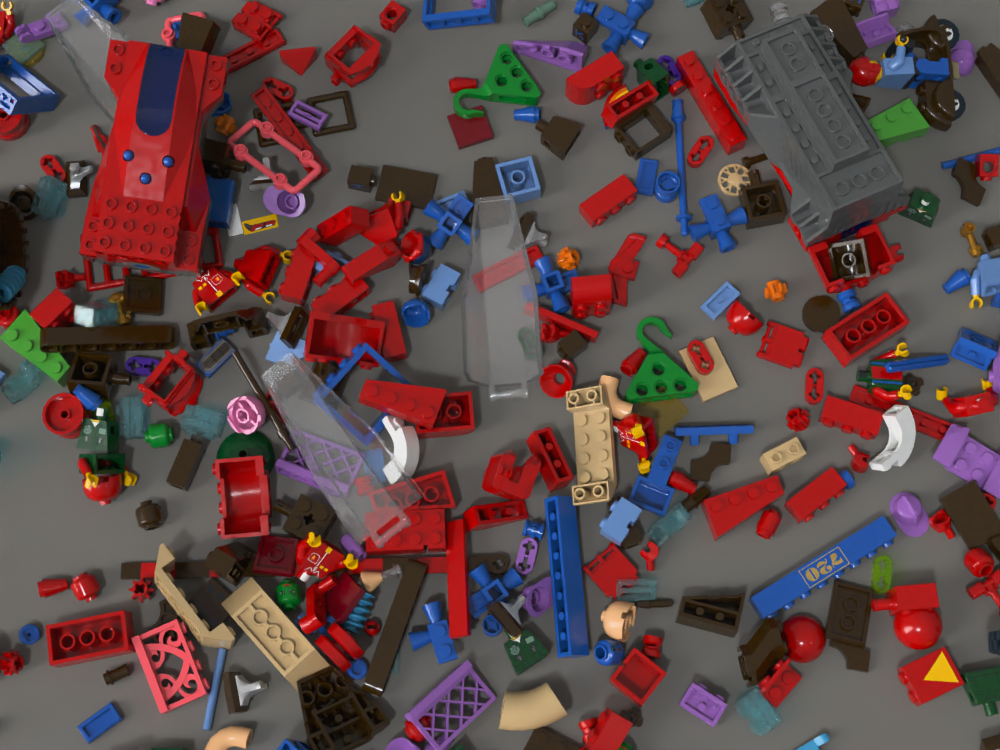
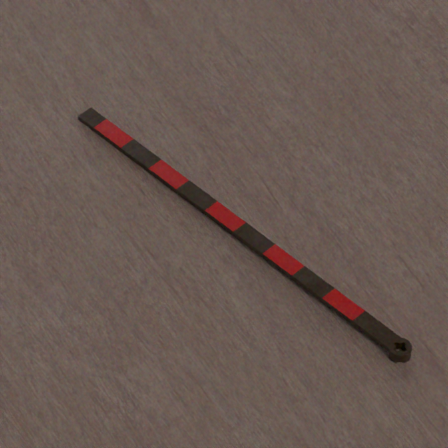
(436, 565)

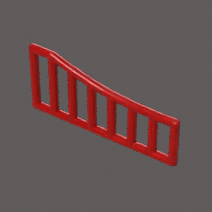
(109, 283)

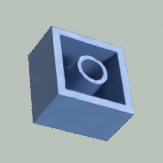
(519, 179)

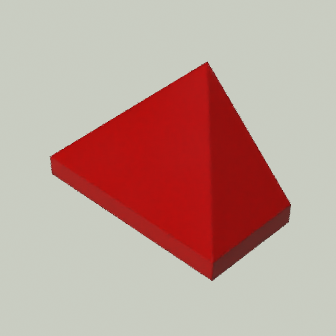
(299, 59)

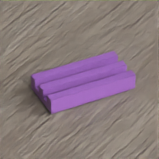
(324, 117)

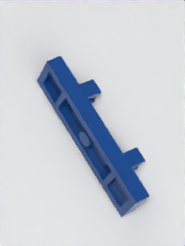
(696, 430)

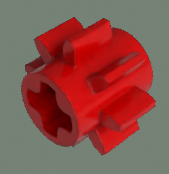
(798, 419)
(146, 586)
(11, 662)

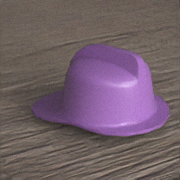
(283, 202)
(909, 514)
(538, 597)

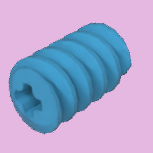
(11, 282)
(353, 620)

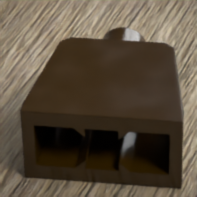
(558, 135)

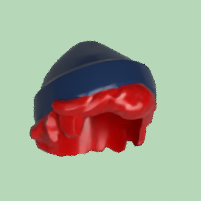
(415, 247)

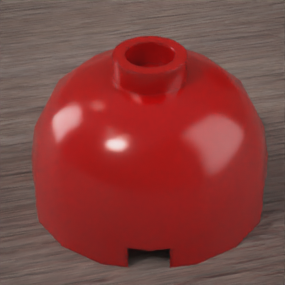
(742, 320)
(108, 488)

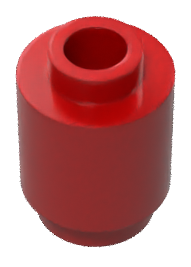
(768, 524)

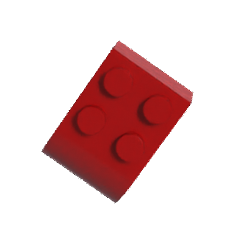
(595, 80)
(590, 296)
(453, 418)

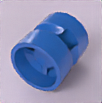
(667, 186)

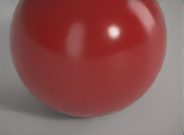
(918, 629)
(803, 638)

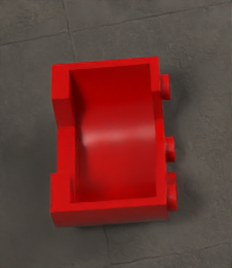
(880, 259)
(335, 336)
(244, 497)

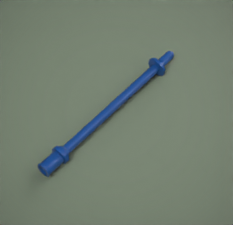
(678, 118)

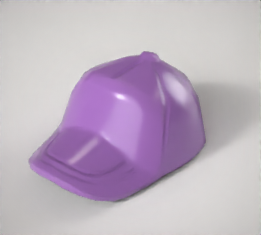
(965, 56)

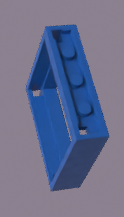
(457, 18)
(42, 96)
(347, 363)

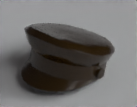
(23, 198)
(417, 278)

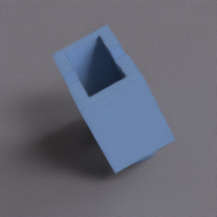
(442, 282)
(615, 526)

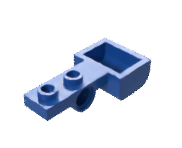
(651, 492)

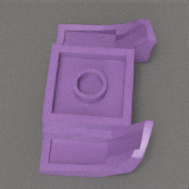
(969, 459)

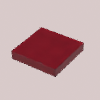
(470, 131)
(275, 556)
(343, 597)

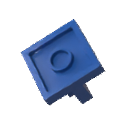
(974, 349)

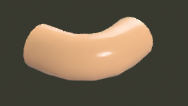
(619, 407)
(230, 736)

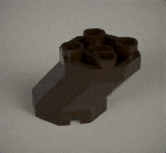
(761, 651)

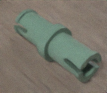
(538, 13)

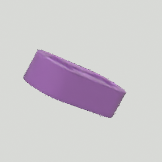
(531, 557)

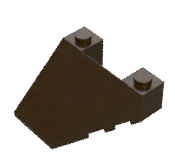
(201, 329)

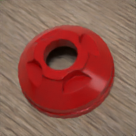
(549, 383)

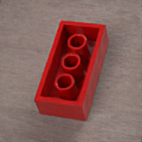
(865, 330)
(90, 639)

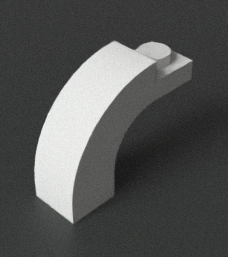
(901, 438)
(405, 442)

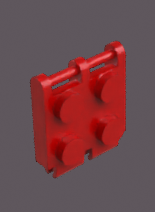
(254, 19)
(783, 346)
(610, 570)

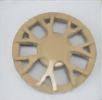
(734, 179)

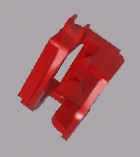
(363, 66)
(184, 392)
(508, 481)

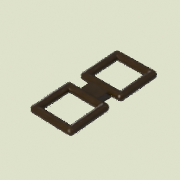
(311, 101)

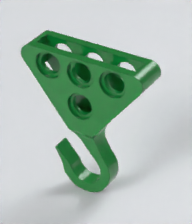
(510, 93)
(656, 359)

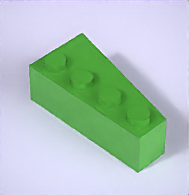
(899, 124)
(24, 338)

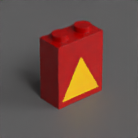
(930, 676)

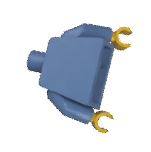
(985, 279)

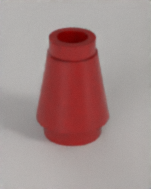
(459, 83)
(633, 362)
(681, 482)
(50, 587)

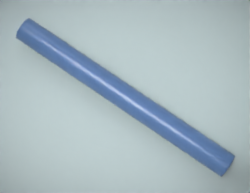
(214, 689)

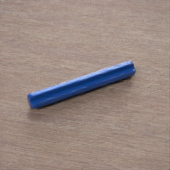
(916, 363)

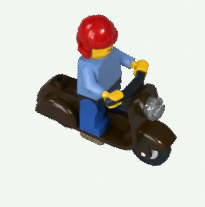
(929, 76)

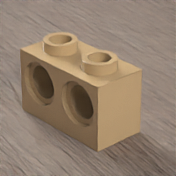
(782, 456)

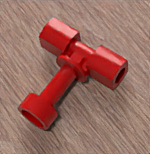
(684, 257)
(987, 587)

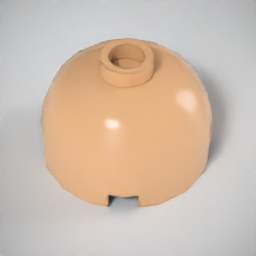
(618, 619)

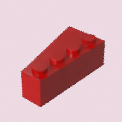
(405, 401)
(436, 492)
(739, 505)

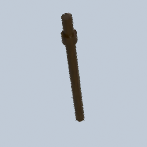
(282, 432)

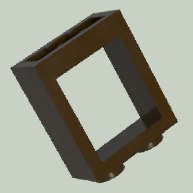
(655, 120)

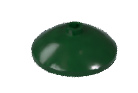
(253, 444)

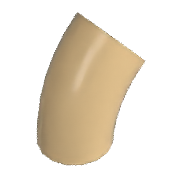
(530, 709)

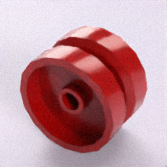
(13, 126)
(65, 415)
(340, 646)

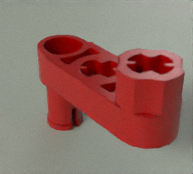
(308, 242)
(316, 604)

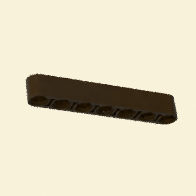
(107, 338)
(395, 627)

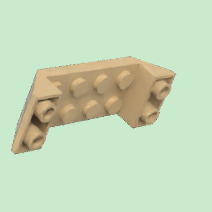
(593, 445)
(273, 632)
(219, 637)

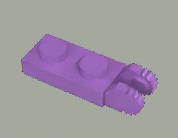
(34, 31)

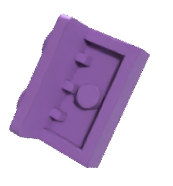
(876, 30)
(703, 704)

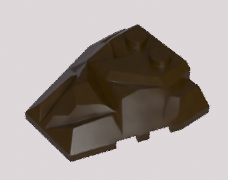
(337, 712)

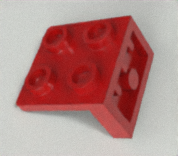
(780, 683)

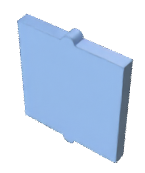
(279, 349)

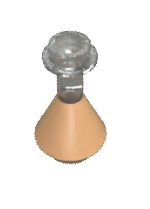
(371, 580)

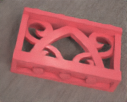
(145, 653)

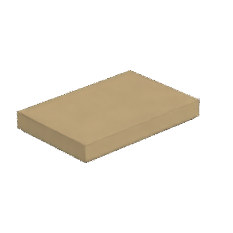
(718, 381)

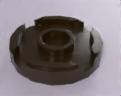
(820, 313)

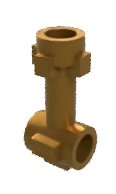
(967, 232)
(124, 319)

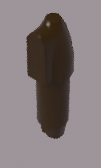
(648, 604)

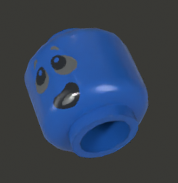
(608, 652)

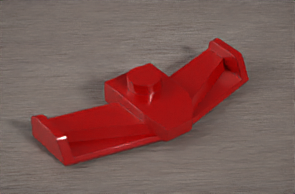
(624, 267)

